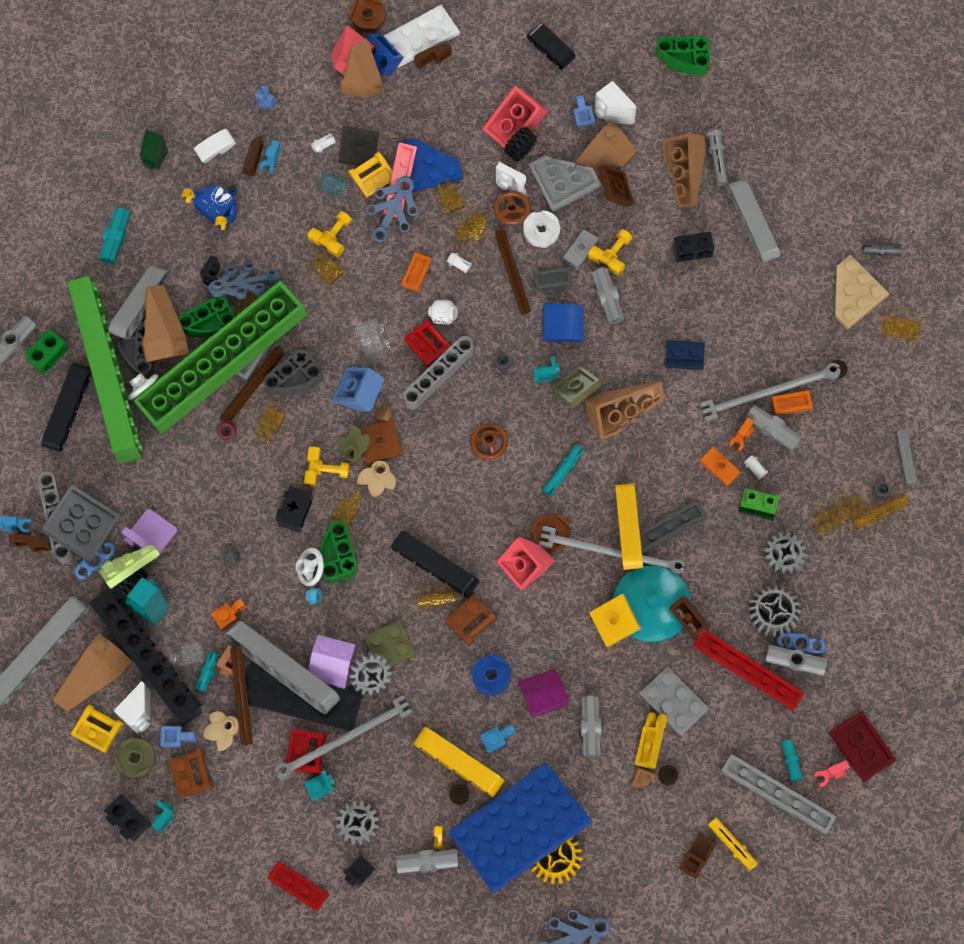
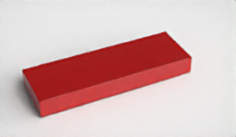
(298, 886)

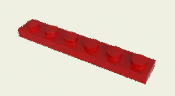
(748, 670)

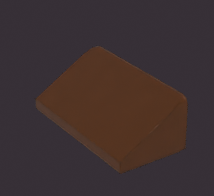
(253, 156)
(689, 617)

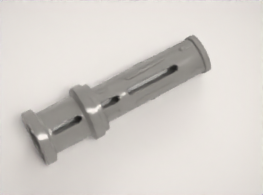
(714, 149)

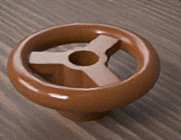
(511, 214)
(492, 435)

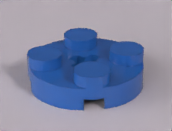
(490, 664)

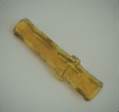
(874, 515)

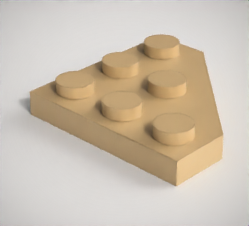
(855, 292)

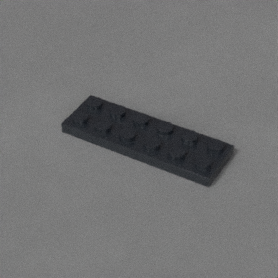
(272, 695)

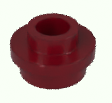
(222, 433)

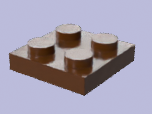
(615, 185)

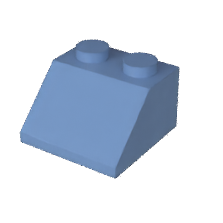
(358, 389)

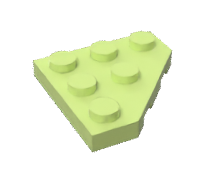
(122, 567)

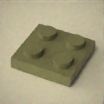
(576, 386)
(391, 643)

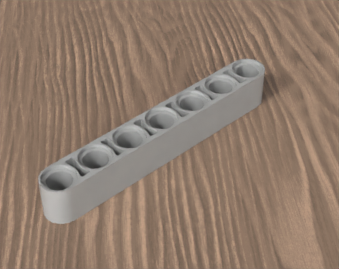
(40, 648)
(282, 667)

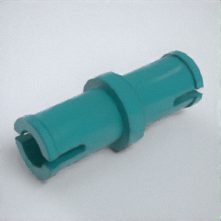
(207, 672)
(792, 760)

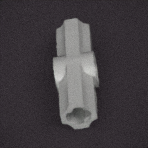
(607, 295)
(20, 332)
(774, 428)
(783, 656)
(591, 727)
(427, 861)

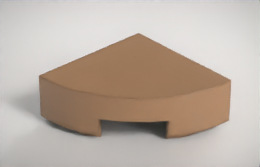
(383, 413)
(643, 778)

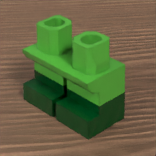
(755, 500)

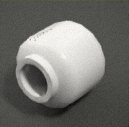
(443, 312)

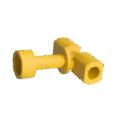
(328, 237)
(609, 256)
(316, 467)

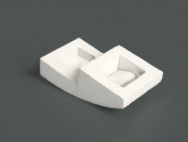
(215, 144)

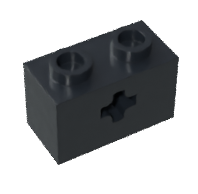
(294, 520)

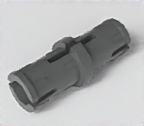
(882, 248)

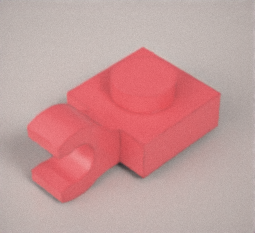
(837, 771)

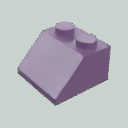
(332, 661)

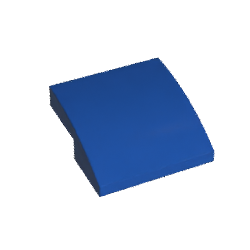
(563, 323)

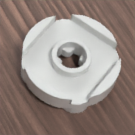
(540, 219)

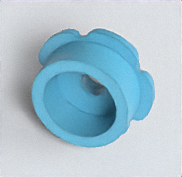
(314, 595)

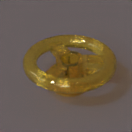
(473, 230)

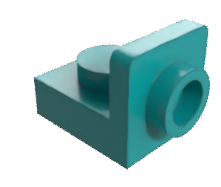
(546, 373)
(320, 786)
(163, 819)

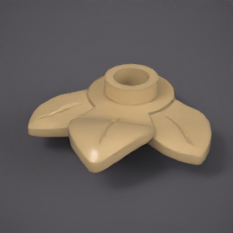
(377, 481)
(218, 729)

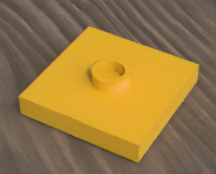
(615, 620)

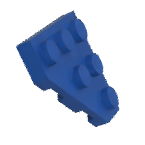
(432, 166)

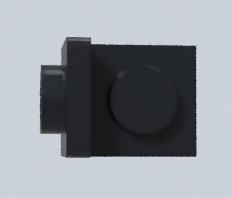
(210, 268)
(358, 872)

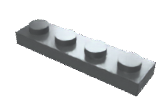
(671, 526)

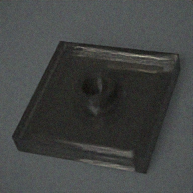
(357, 145)

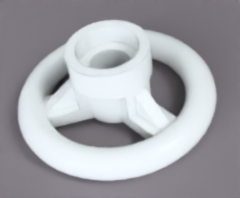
(140, 384)
(307, 567)

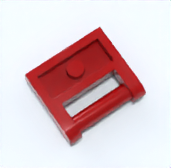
(423, 346)
(299, 746)

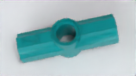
(114, 235)

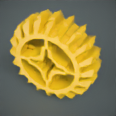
(564, 861)

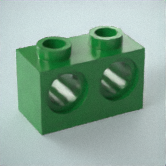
(50, 354)

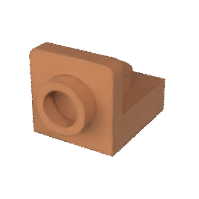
(224, 662)

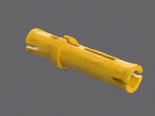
(749, 862)

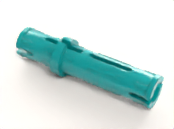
(567, 464)

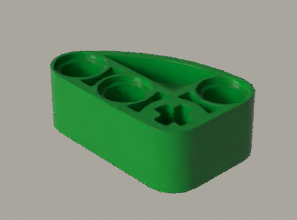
(687, 59)
(211, 323)
(333, 558)

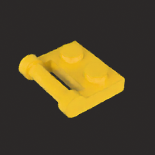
(374, 180)
(94, 735)

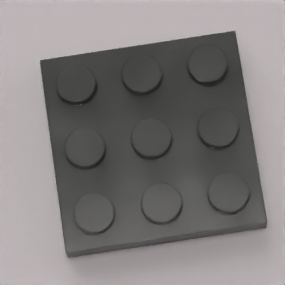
(80, 523)

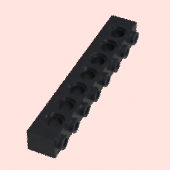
(102, 606)

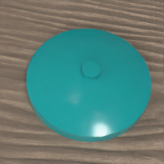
(650, 596)

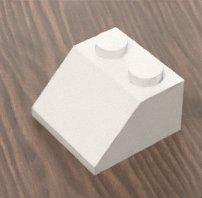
(614, 105)
(136, 708)

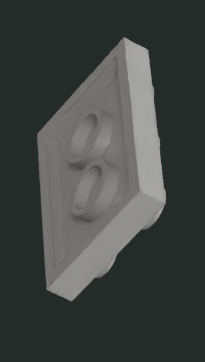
(675, 700)

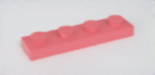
(402, 167)

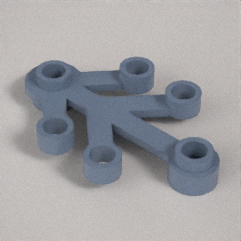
(394, 206)
(242, 283)
(577, 936)

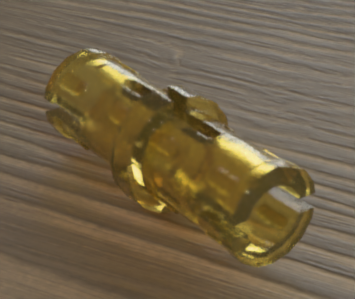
(436, 599)

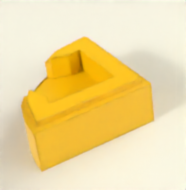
(438, 833)

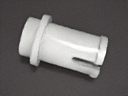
(322, 143)
(459, 262)
(755, 467)

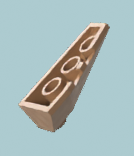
(362, 74)
(607, 148)
(686, 161)
(163, 332)
(615, 408)
(95, 669)

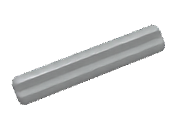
(906, 456)

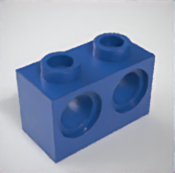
(384, 51)

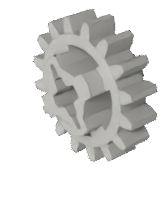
(792, 557)
(366, 682)
(350, 828)

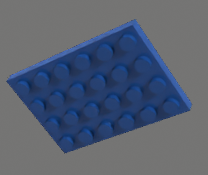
(519, 827)

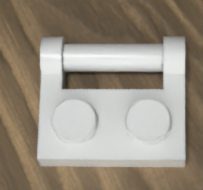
(510, 179)

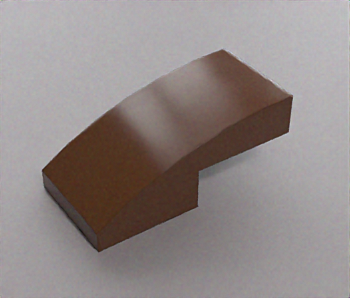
(435, 53)
(35, 543)
(697, 855)

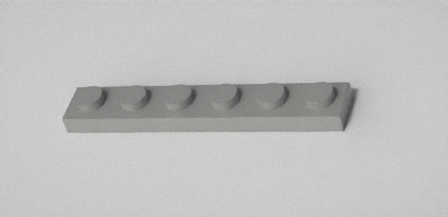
(778, 794)

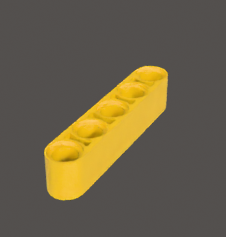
(629, 526)
(456, 759)

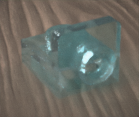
(331, 184)

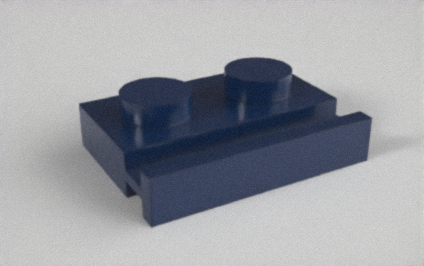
(685, 355)

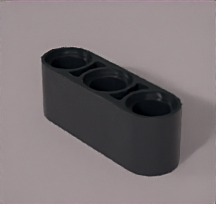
(551, 45)

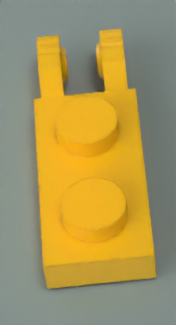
(651, 741)

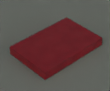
(862, 746)

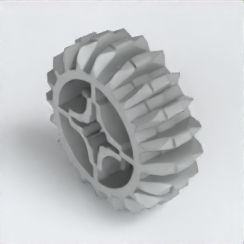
(782, 613)

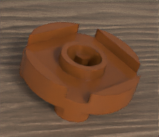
(368, 24)
(553, 521)

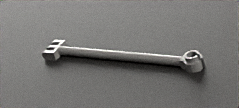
(713, 409)
(552, 538)
(398, 709)

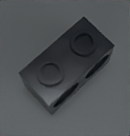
(693, 246)
(130, 815)

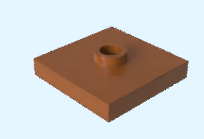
(383, 442)

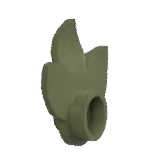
(354, 442)

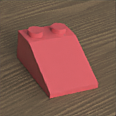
(515, 112)

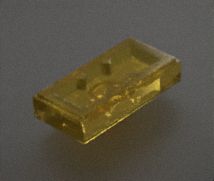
(901, 328)

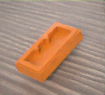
(416, 272)
(791, 403)
(720, 466)

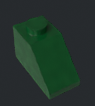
(153, 150)

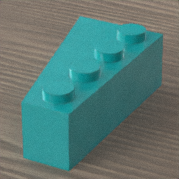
(148, 601)

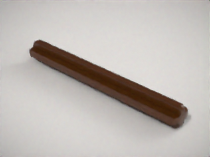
(512, 271)
(252, 385)
(241, 695)

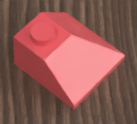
(341, 50)
(525, 562)

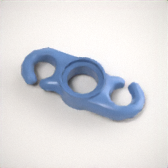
(103, 558)
(810, 641)

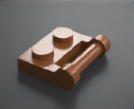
(466, 615)
(184, 775)

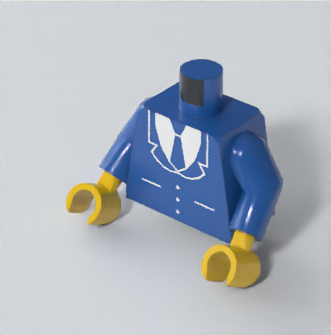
(214, 204)

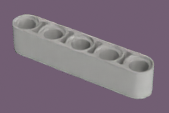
(754, 220)
(133, 309)
(440, 364)
(47, 492)

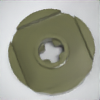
(146, 760)

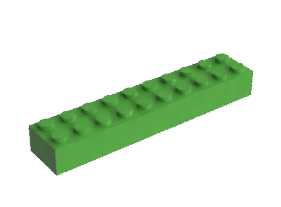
(220, 357)
(105, 370)

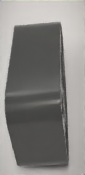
(131, 352)
(298, 380)

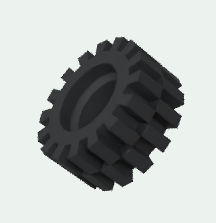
(520, 144)
(130, 582)

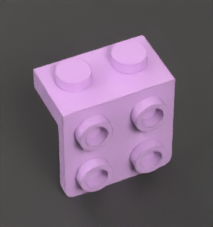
(149, 531)

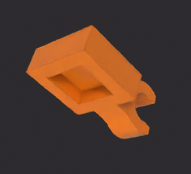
(745, 431)
(226, 615)

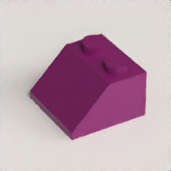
(544, 693)

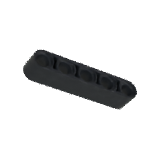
(66, 406)
(433, 562)

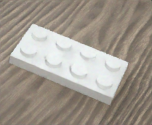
(423, 33)

